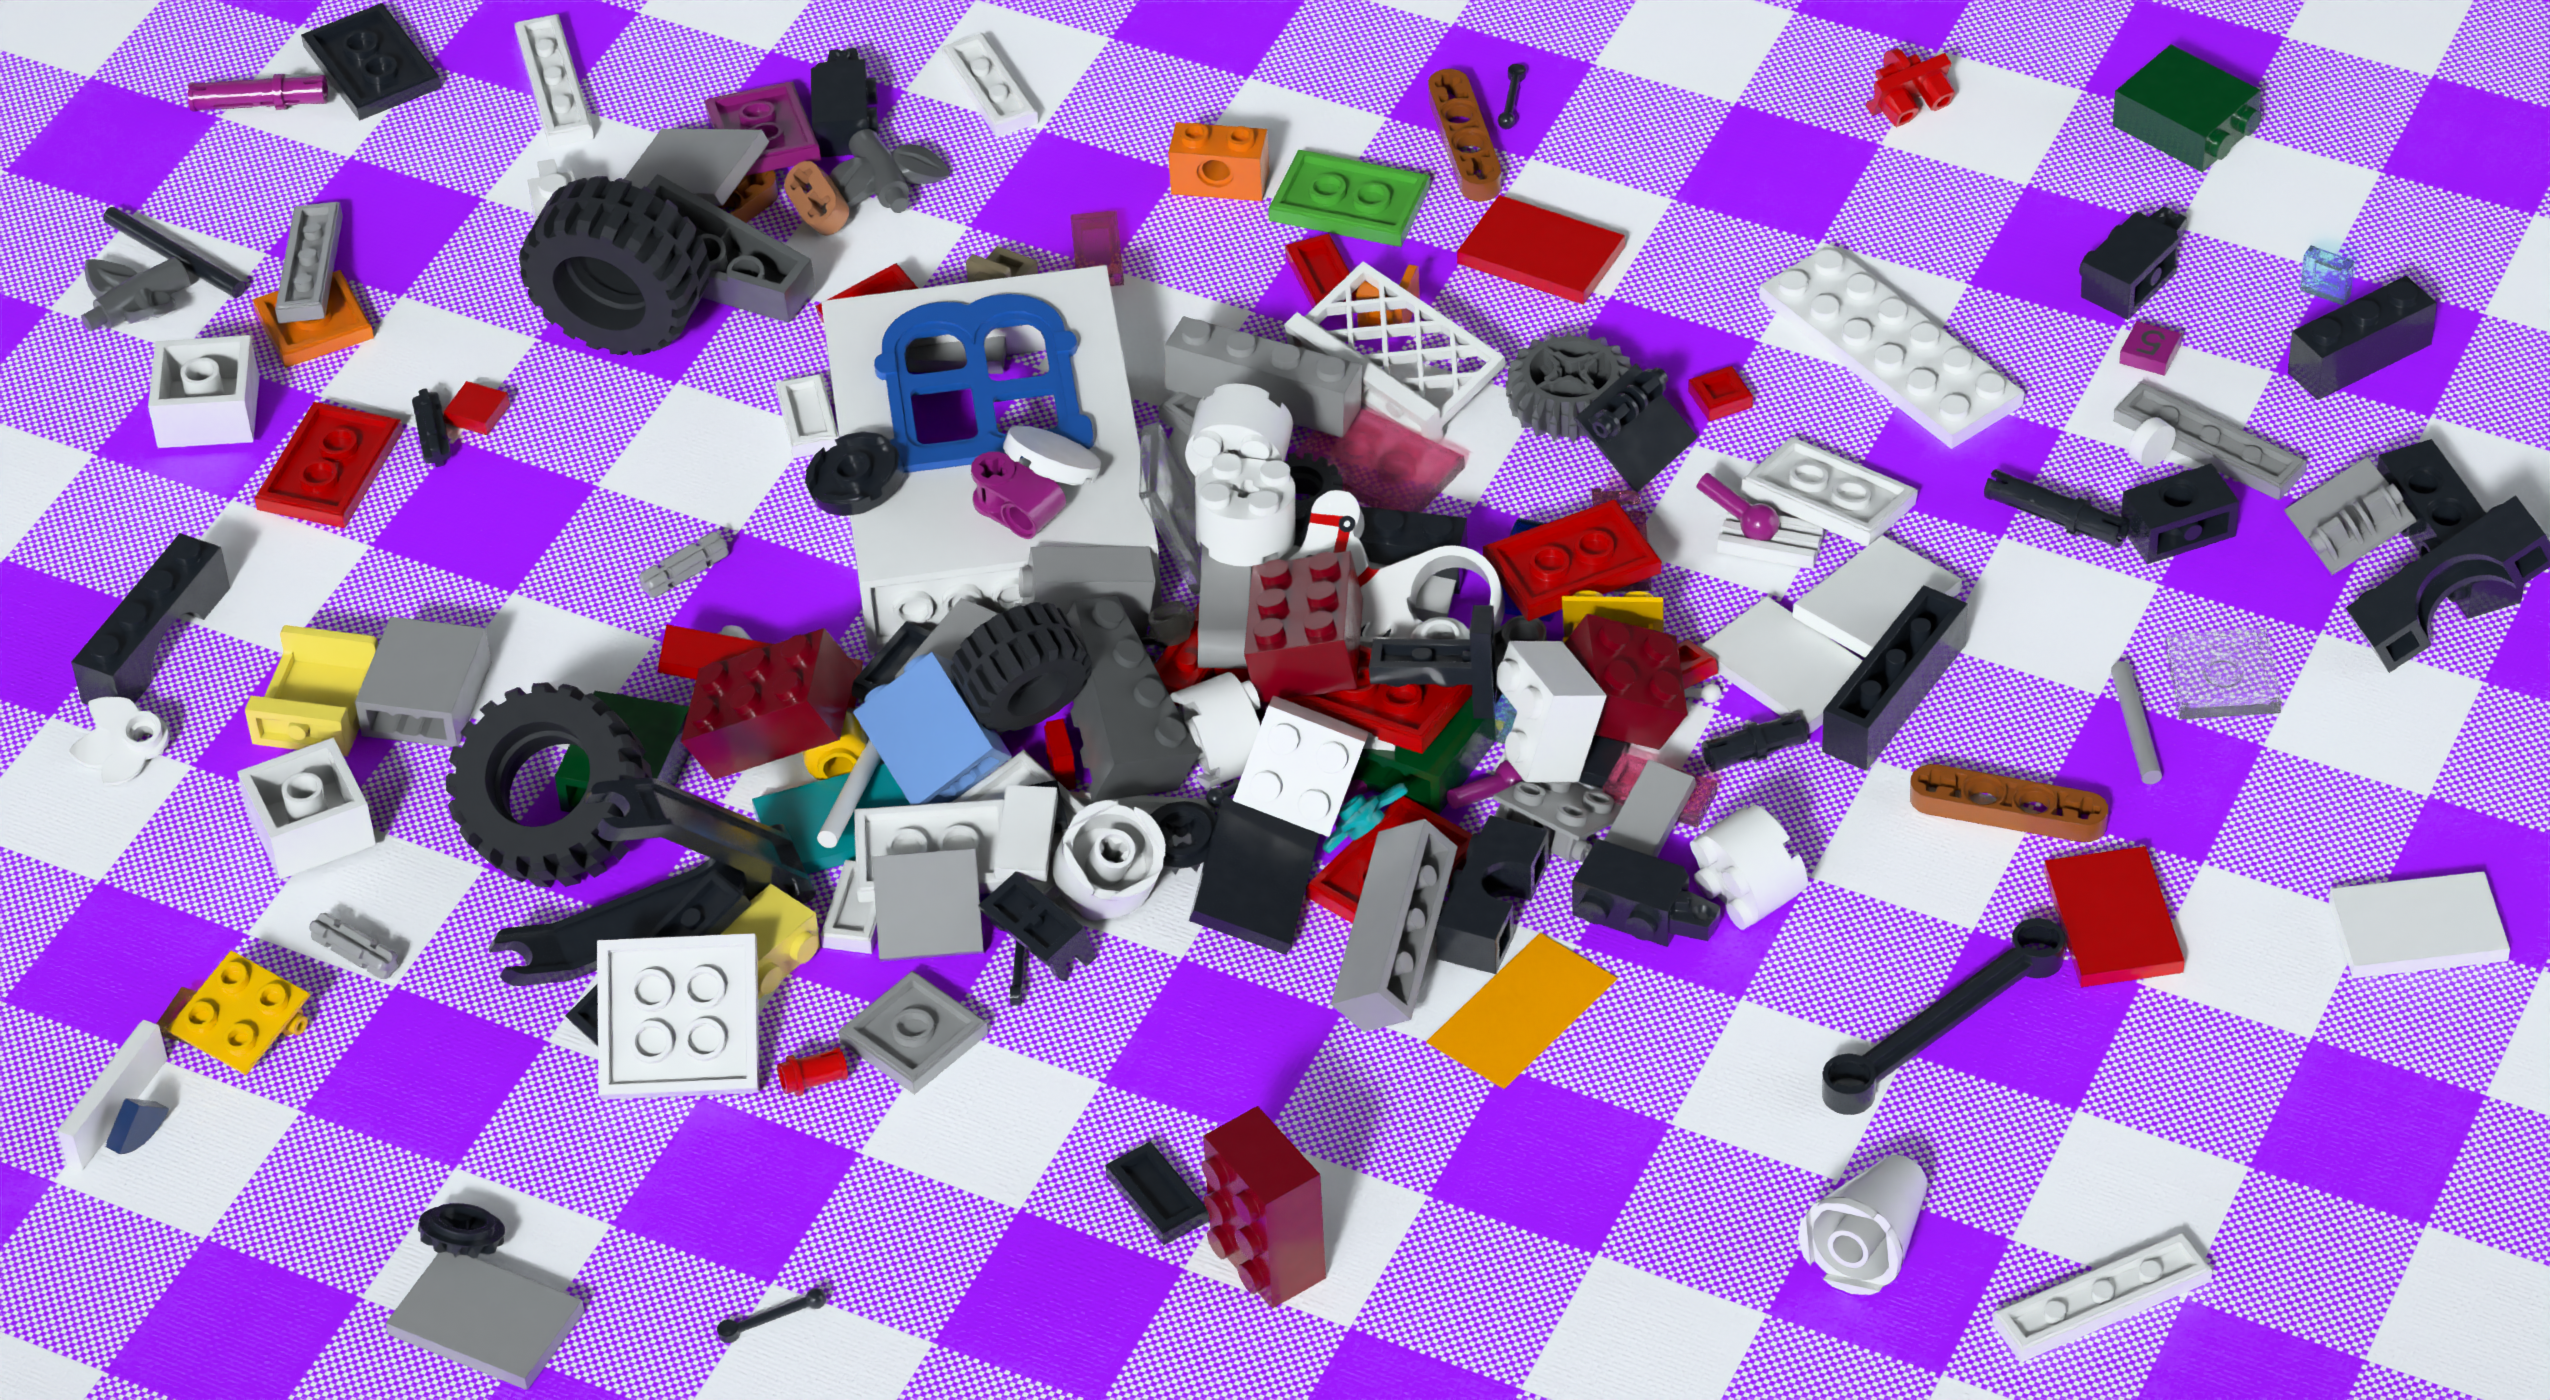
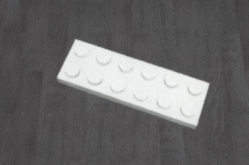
(1891, 346)

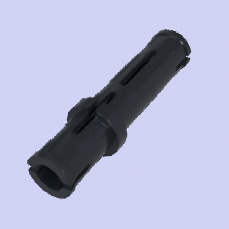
(2074, 514)

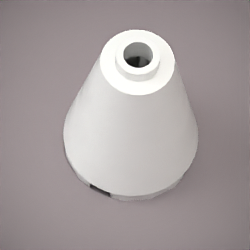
(1865, 1226)

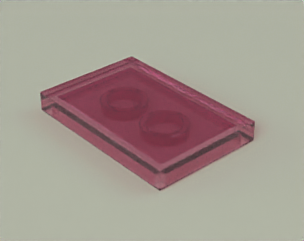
(1386, 463)

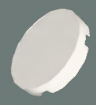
(1052, 455)

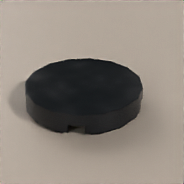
(854, 474)

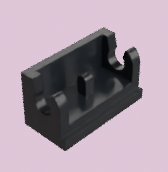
(1038, 924)

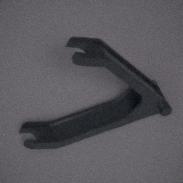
(738, 848)

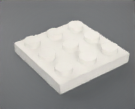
(678, 1016)

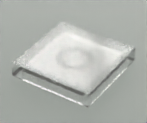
(2223, 674)

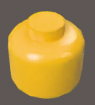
(839, 756)

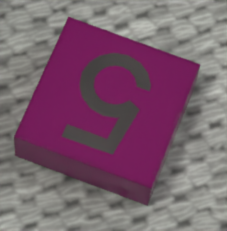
(2150, 348)

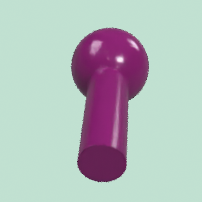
(1756, 520)
(1504, 777)

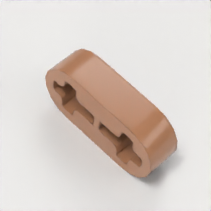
(810, 203)

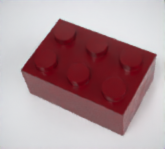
(1304, 626)
(769, 704)
(1264, 1207)

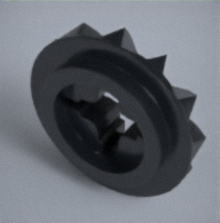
(1179, 820)
(461, 1230)

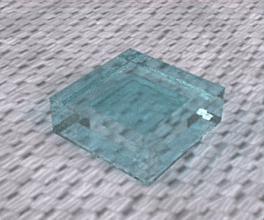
(2327, 275)

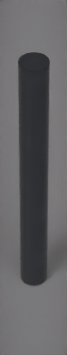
(169, 249)

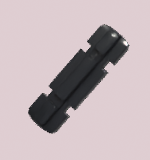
(431, 427)

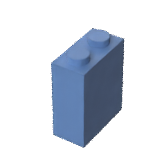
(930, 733)

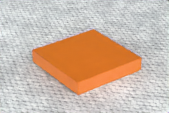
(305, 340)

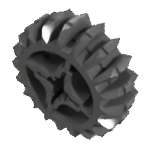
(1559, 380)

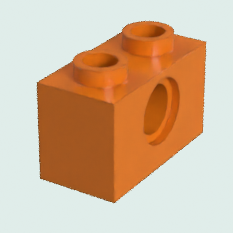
(1219, 161)

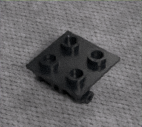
(1636, 426)

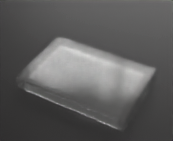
(1170, 502)

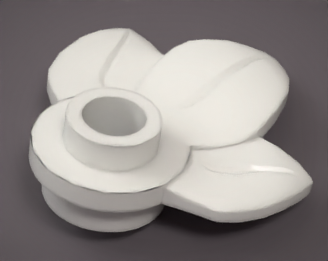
(114, 741)

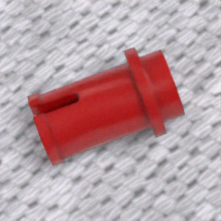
(811, 1071)

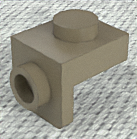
(999, 264)

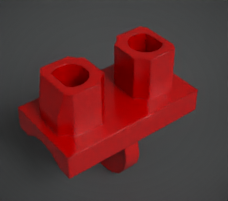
(1907, 79)

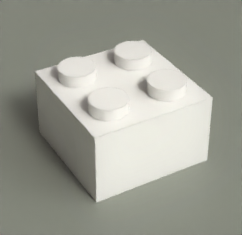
(204, 391)
(1300, 766)
(306, 808)

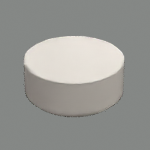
(2152, 442)

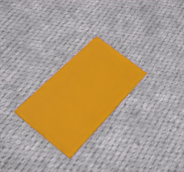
(1521, 1010)

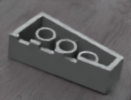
(745, 263)
(1124, 712)

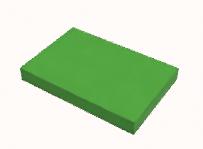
(1349, 198)

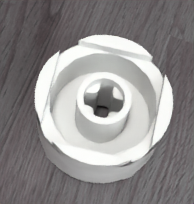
(1238, 422)
(1245, 509)
(1222, 725)
(1085, 857)
(1748, 865)

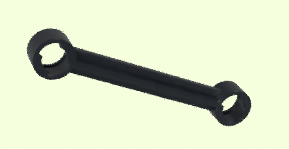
(1942, 1016)

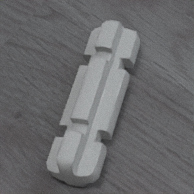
(683, 564)
(353, 945)

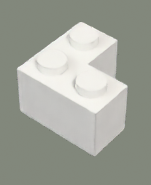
(1554, 707)

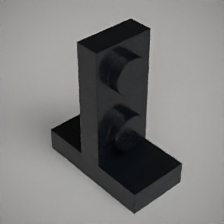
(1443, 662)

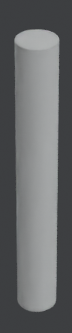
(2136, 723)

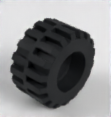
(1021, 667)

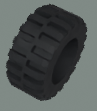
(655, 272)
(497, 751)

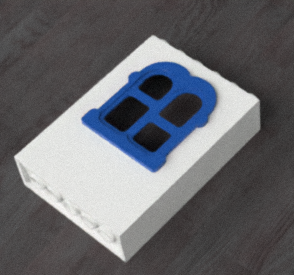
(927, 538)

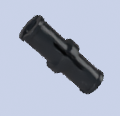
(1754, 742)

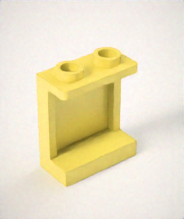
(312, 690)

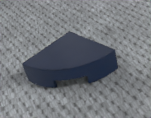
(135, 1124)

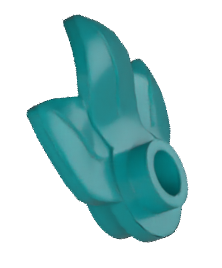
(1361, 815)

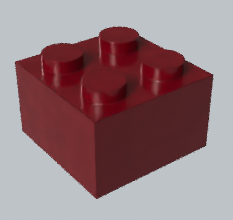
(1638, 674)

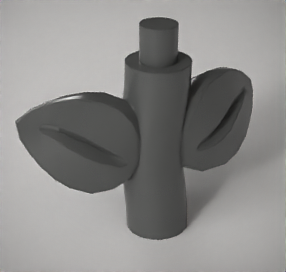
(885, 172)
(131, 295)

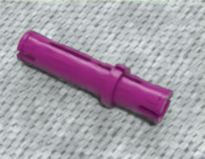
(268, 92)

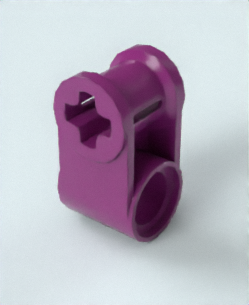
(1014, 494)

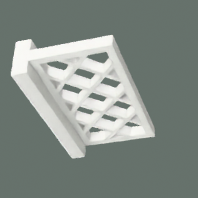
(1380, 390)

